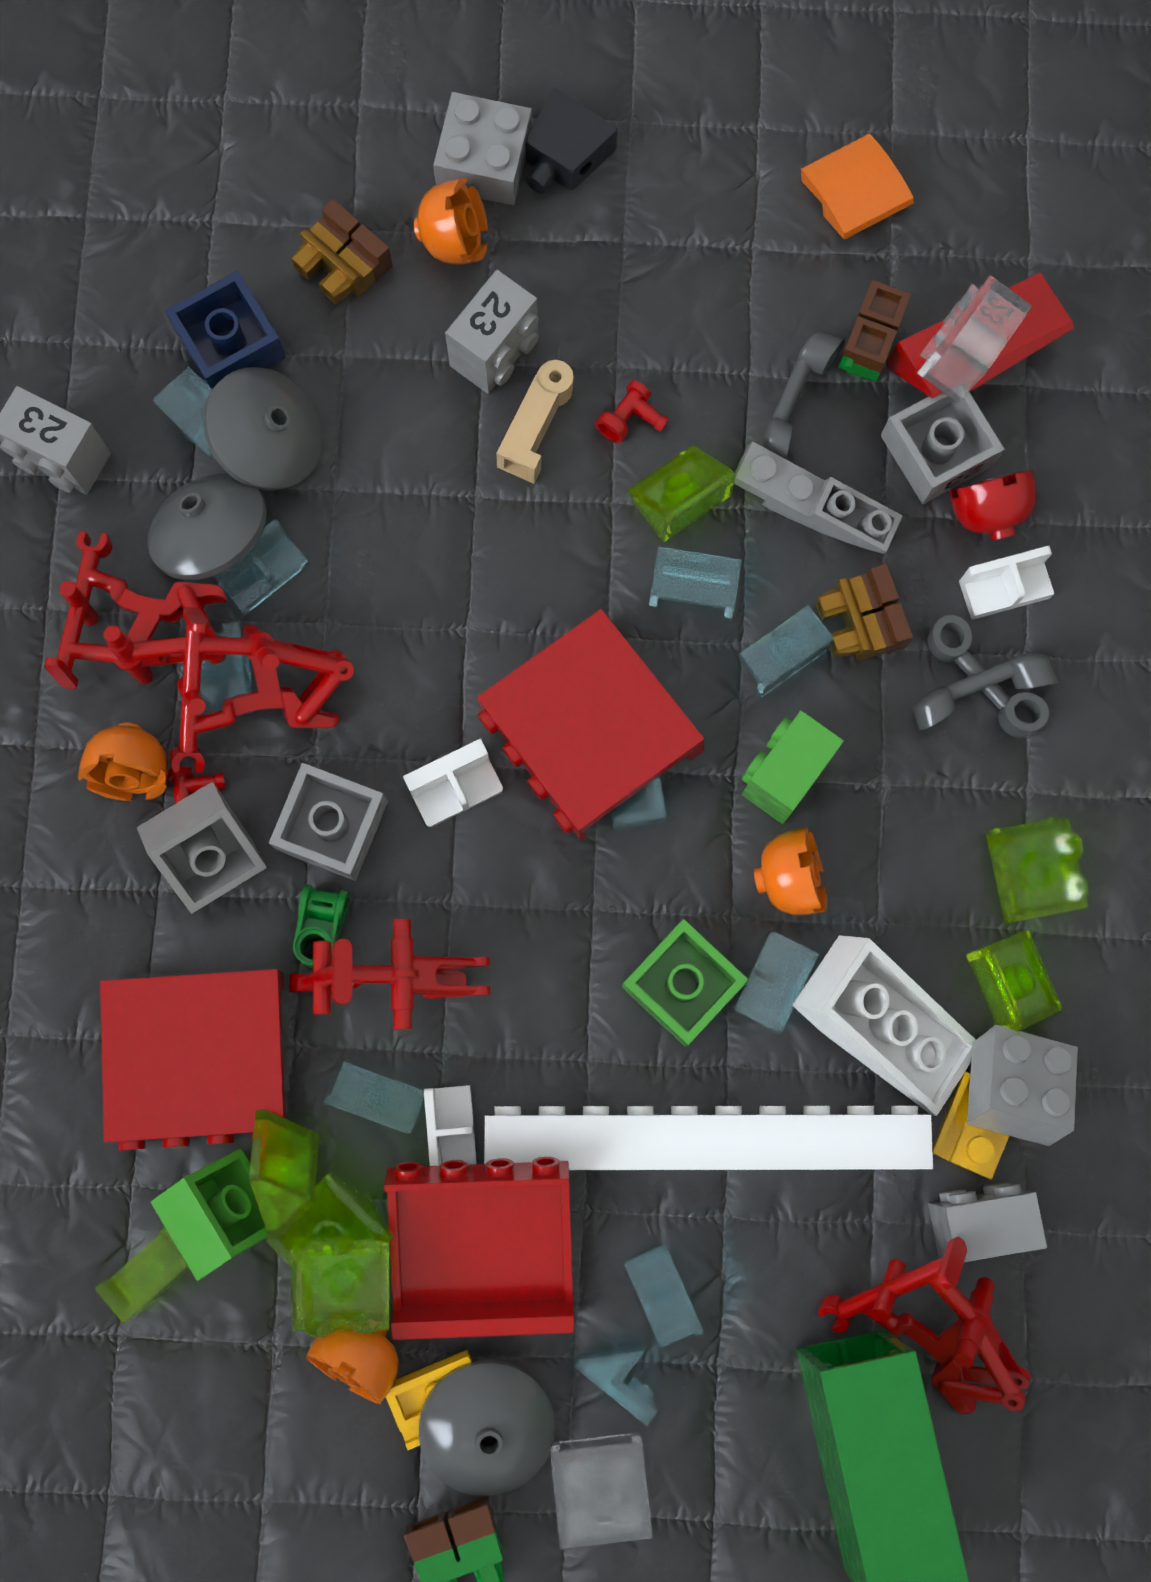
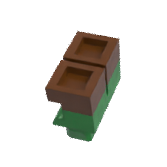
(874, 331)
(475, 1539)

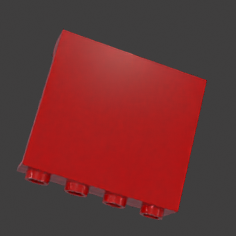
(588, 723)
(190, 1056)
(480, 1248)

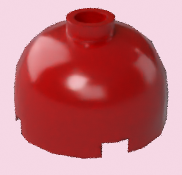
(995, 504)

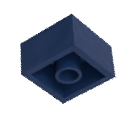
(225, 330)

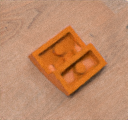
(857, 186)

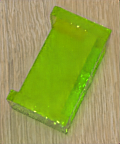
(144, 1278)

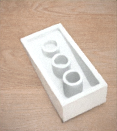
(886, 1022)

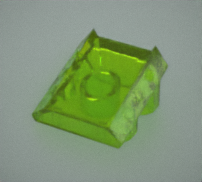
(1038, 869)
(339, 1284)

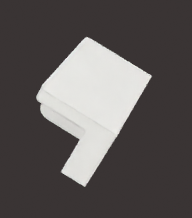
(1007, 583)
(453, 783)
(450, 1124)

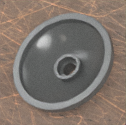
(247, 439)
(206, 527)
(483, 1402)

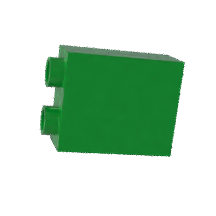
(881, 1460)

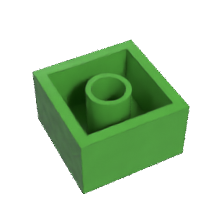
(796, 759)
(684, 983)
(213, 1214)

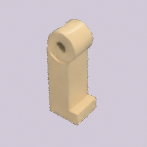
(547, 392)

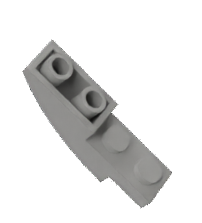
(816, 502)

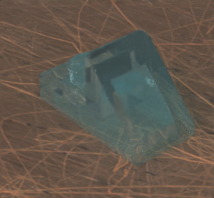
(608, 1372)

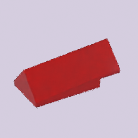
(1041, 326)

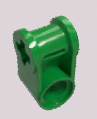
(319, 921)

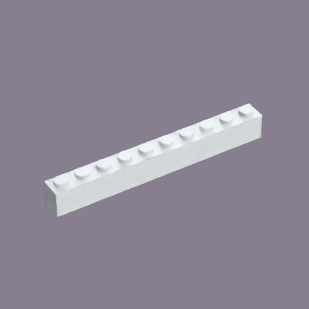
(713, 1141)

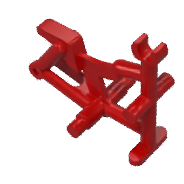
(131, 651)
(265, 658)
(406, 975)
(958, 1344)

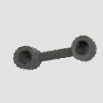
(815, 356)
(1024, 670)
(1019, 714)

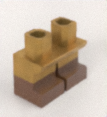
(345, 251)
(870, 615)

